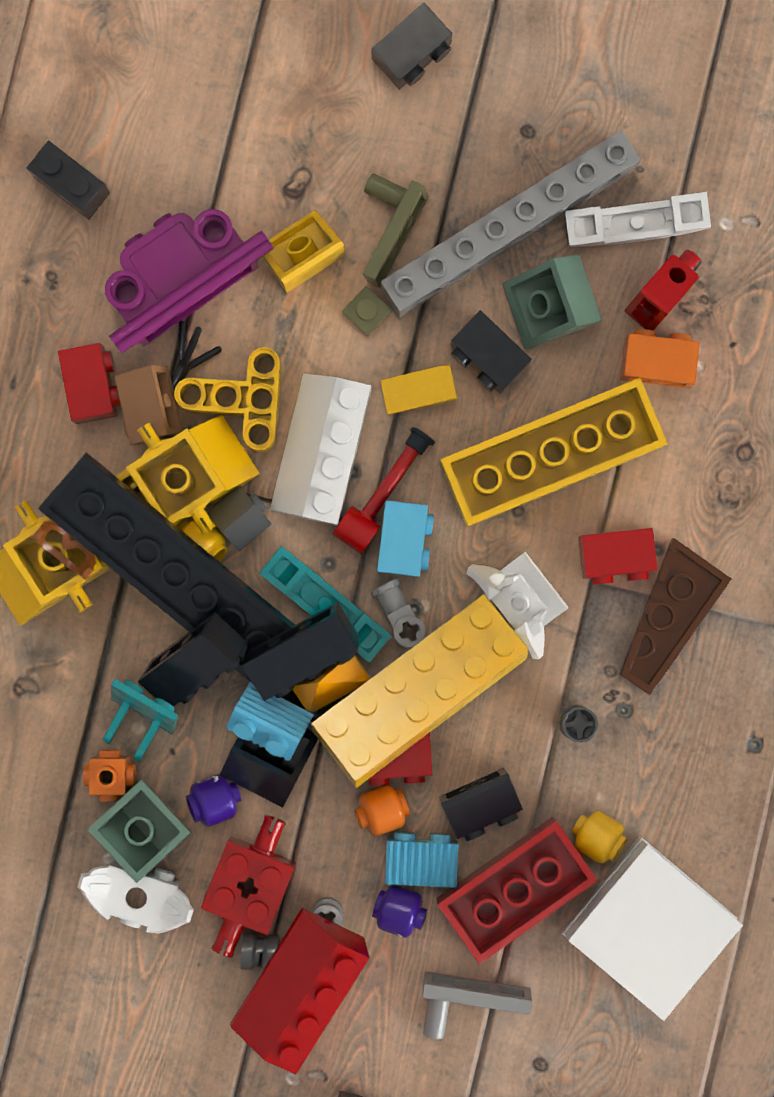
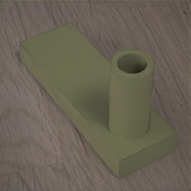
(409, 205)

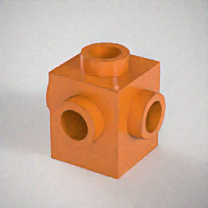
(123, 775)

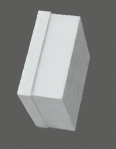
(651, 928)

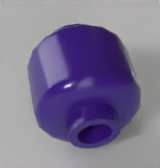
(213, 800)
(399, 911)

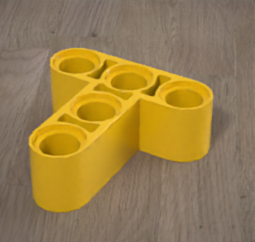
(245, 394)

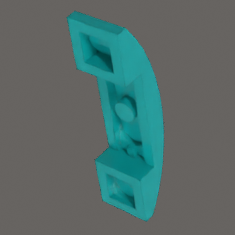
(316, 594)

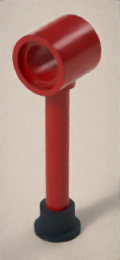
(359, 526)

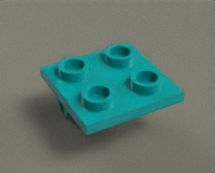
(159, 711)

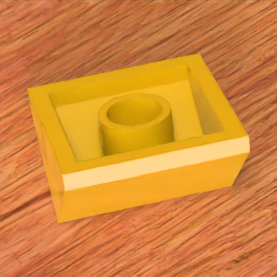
(303, 250)

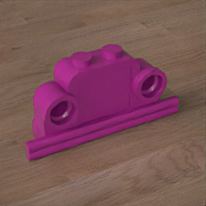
(177, 272)

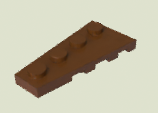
(676, 607)

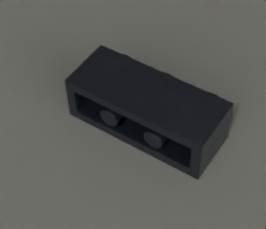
(301, 652)
(193, 661)

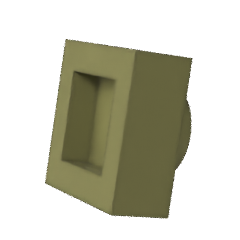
(367, 311)

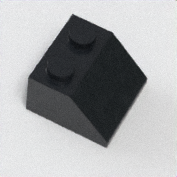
(265, 773)
(481, 804)

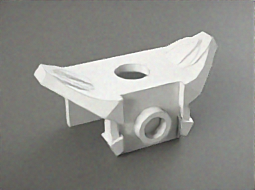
(522, 598)
(165, 905)

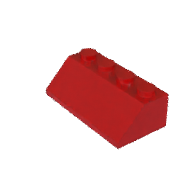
(300, 990)

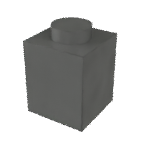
(240, 517)

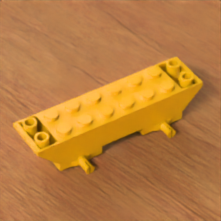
(173, 476)

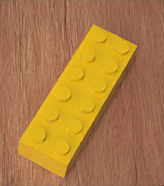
(553, 452)
(419, 690)

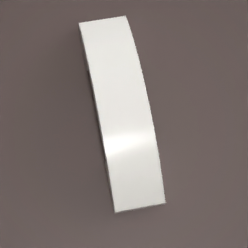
(638, 221)

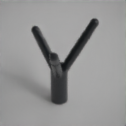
(183, 365)

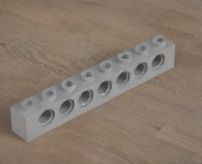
(510, 223)

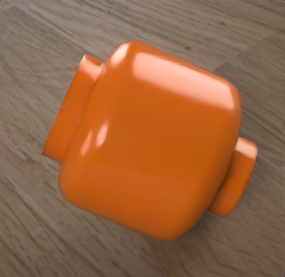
(382, 810)

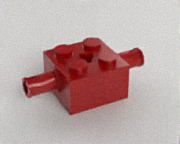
(227, 894)

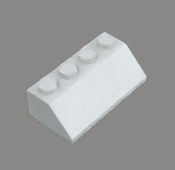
(321, 448)

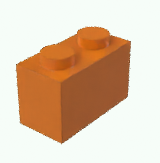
(660, 359)

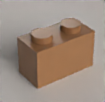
(148, 398)

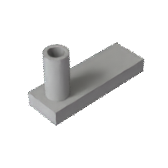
(444, 989)

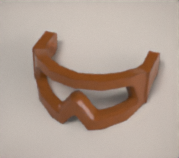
(85, 568)

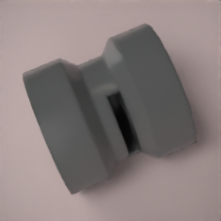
(584, 724)
(257, 951)

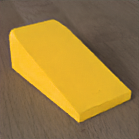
(419, 389)

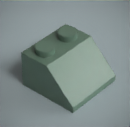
(552, 301)
(139, 831)

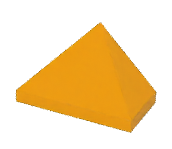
(331, 685)

